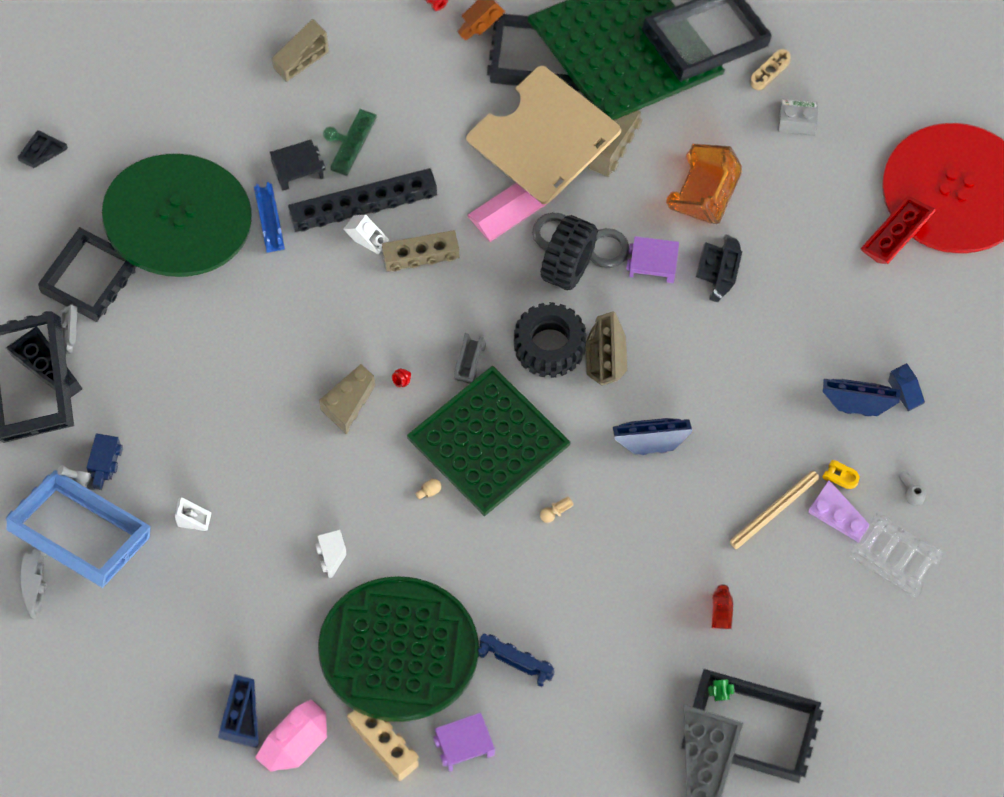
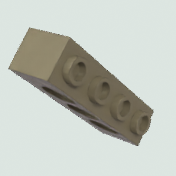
(426, 243)

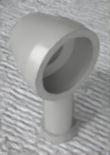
(80, 477)
(911, 497)

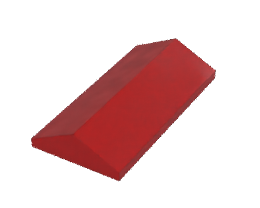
(897, 230)

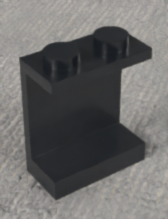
(296, 162)

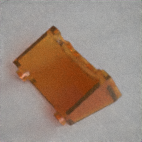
(708, 184)

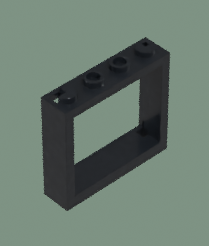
(63, 261)

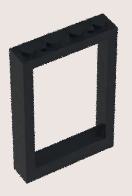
(512, 76)
(51, 422)
(772, 696)

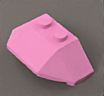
(294, 738)

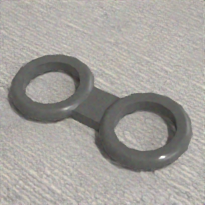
(607, 263)

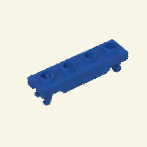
(269, 218)

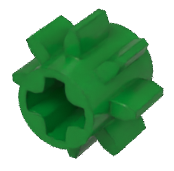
(721, 690)

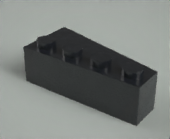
(34, 353)

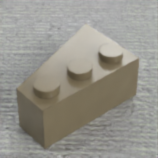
(348, 397)

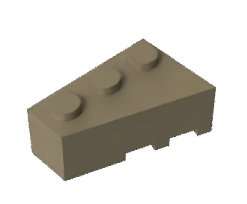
(301, 51)

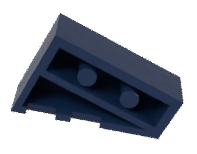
(240, 714)

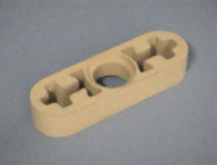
(771, 62)

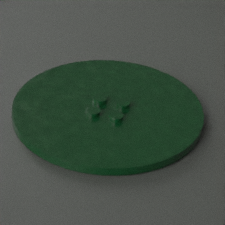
(176, 215)
(398, 649)

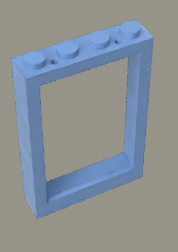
(54, 482)

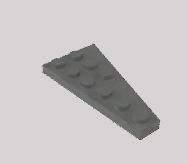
(709, 751)

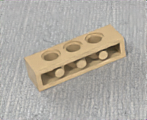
(398, 766)

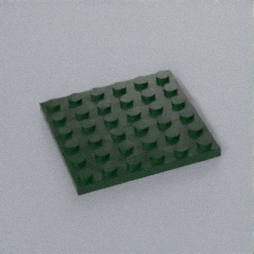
(488, 440)

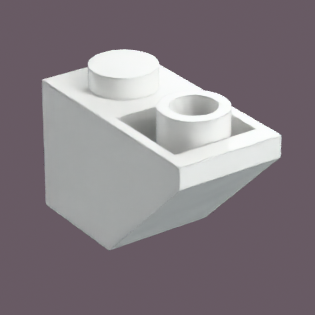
(365, 233)
(332, 550)

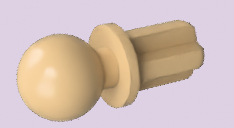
(548, 514)

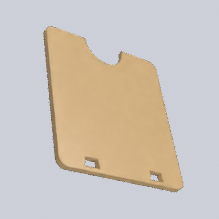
(546, 136)

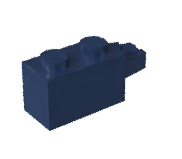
(103, 459)

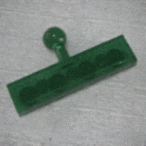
(352, 141)

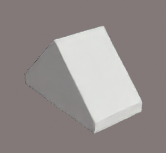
(191, 516)

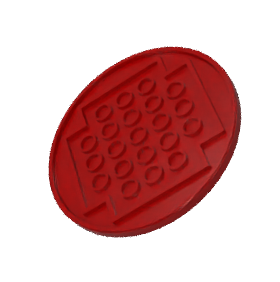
(957, 174)

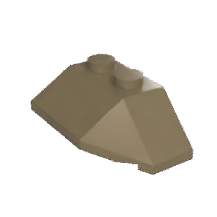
(606, 350)

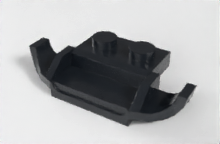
(720, 266)

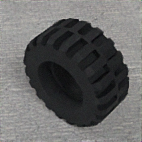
(569, 252)
(550, 318)

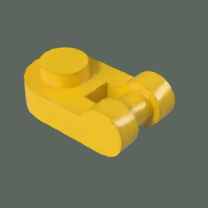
(848, 478)

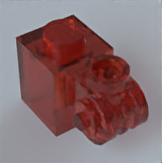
(722, 608)

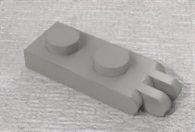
(68, 321)

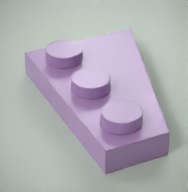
(838, 512)

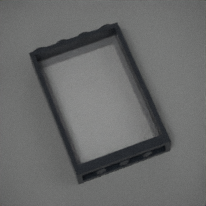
(705, 34)

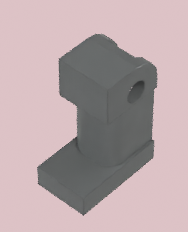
(466, 365)

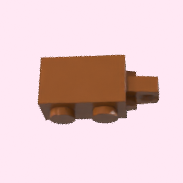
(480, 17)

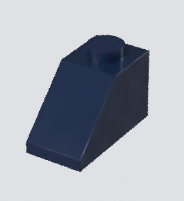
(907, 382)

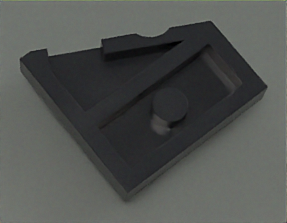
(41, 149)

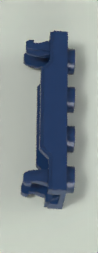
(511, 656)

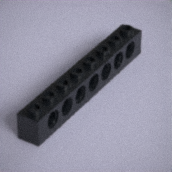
(353, 197)

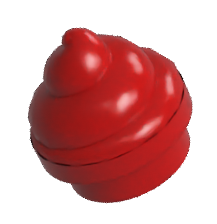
(401, 377)

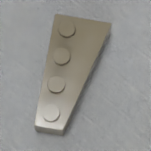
(608, 159)

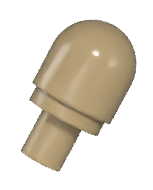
(429, 488)

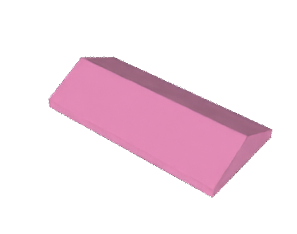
(504, 211)

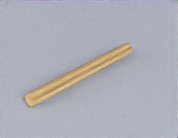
(774, 509)

